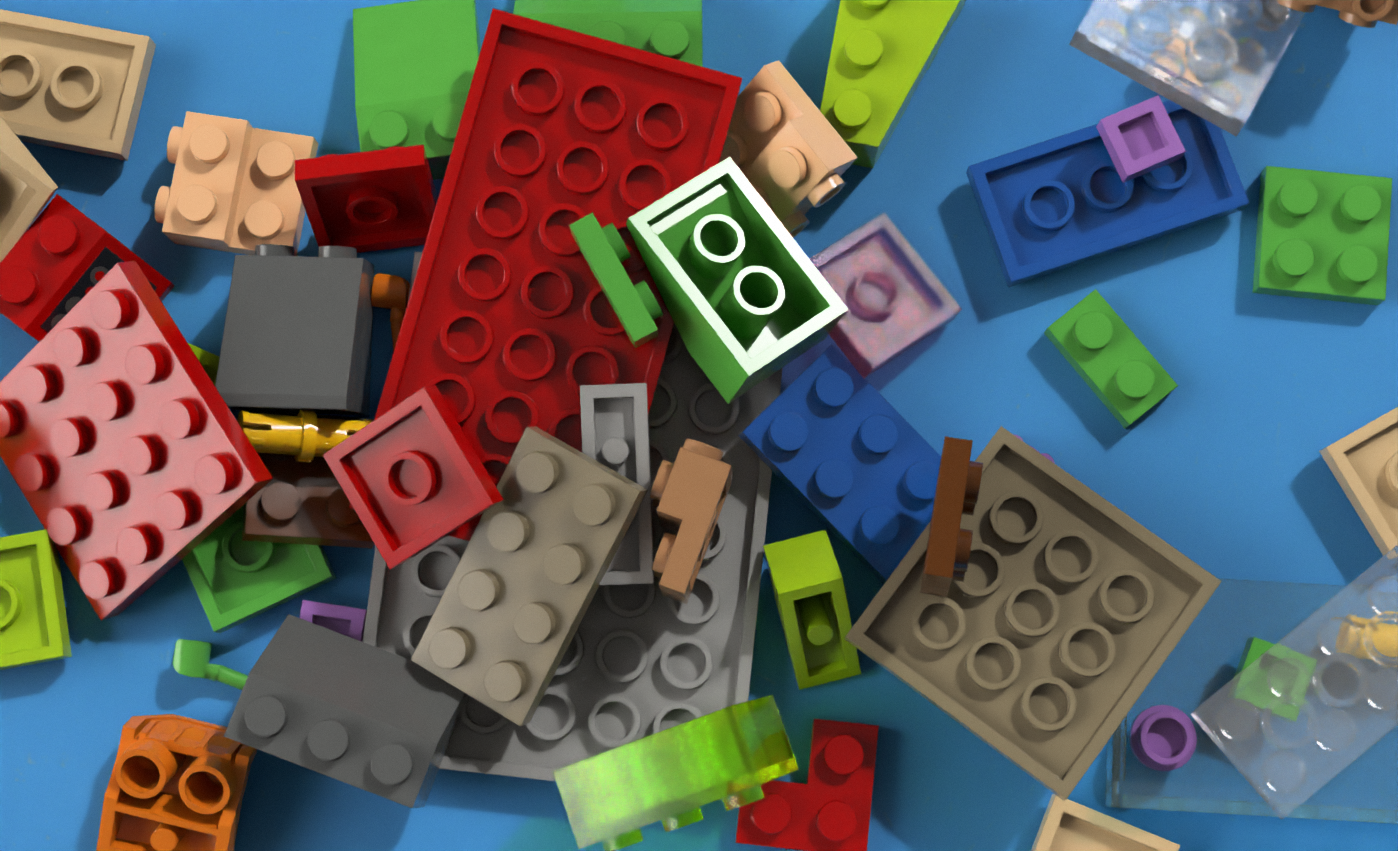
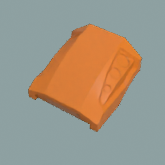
(174, 787)

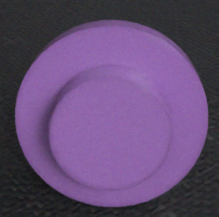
(1162, 738)

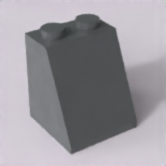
(298, 332)

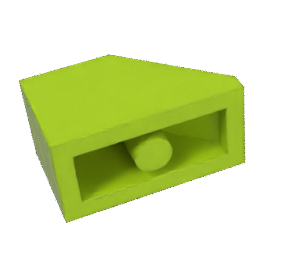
(812, 608)

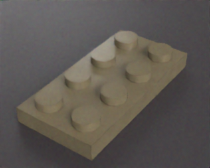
(528, 575)

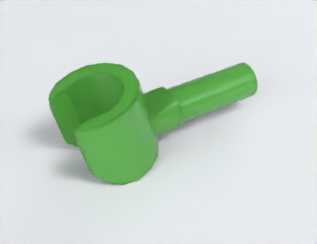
(193, 658)

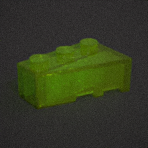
(675, 773)

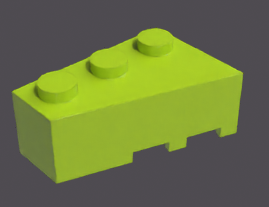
(877, 65)

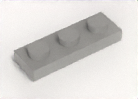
(618, 437)

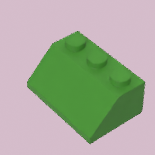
(654, 26)

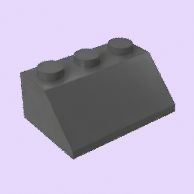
(348, 711)

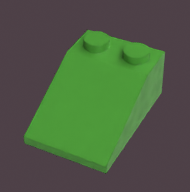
(414, 74)
(733, 279)

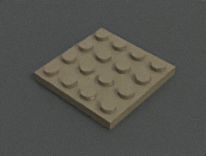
(1053, 621)

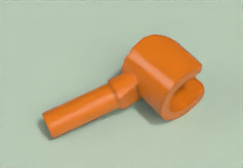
(393, 294)

